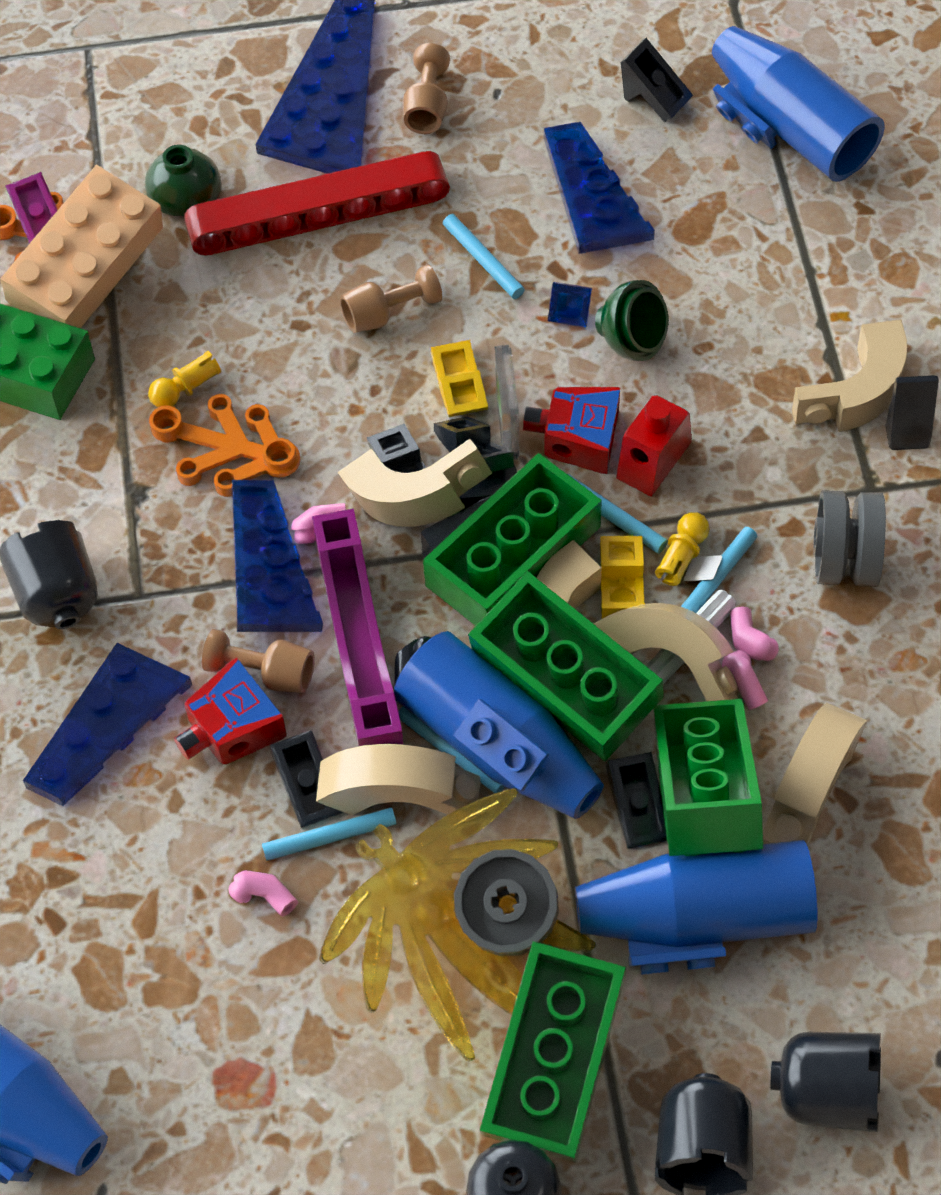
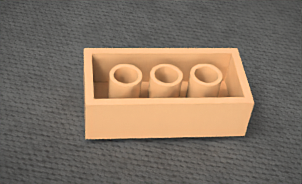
(83, 250)

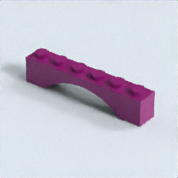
(356, 629)

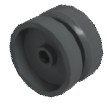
(845, 538)
(502, 875)

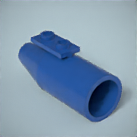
(790, 97)
(496, 725)
(694, 903)
(41, 1116)

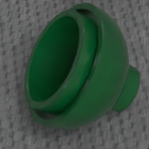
(182, 179)
(634, 320)

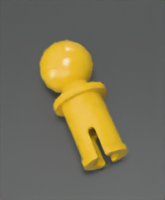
(167, 391)
(692, 530)

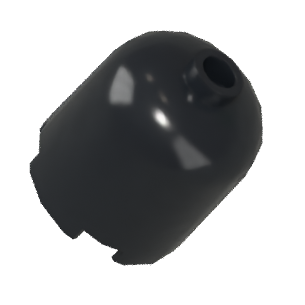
(50, 574)
(830, 1079)
(705, 1138)
(515, 1156)

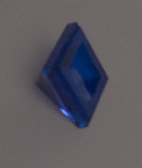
(569, 304)

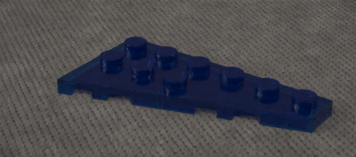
(326, 101)

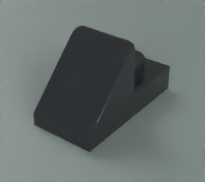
(650, 75)

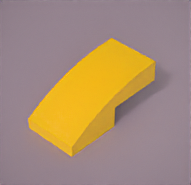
(459, 378)
(621, 573)

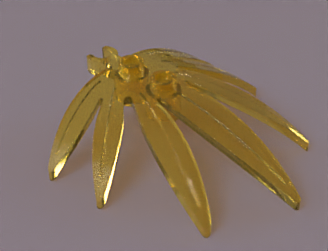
(418, 897)

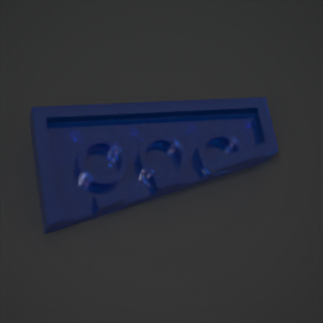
(592, 193)
(267, 565)
(111, 709)

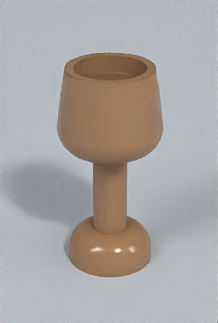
(425, 102)
(368, 306)
(282, 666)

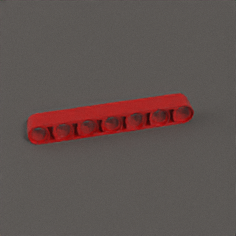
(316, 203)

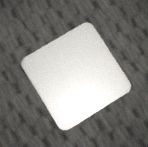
(703, 568)

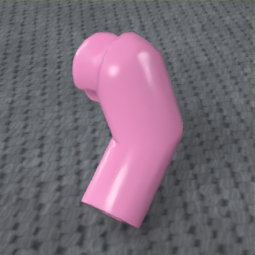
(303, 524)
(750, 640)
(746, 679)
(263, 885)

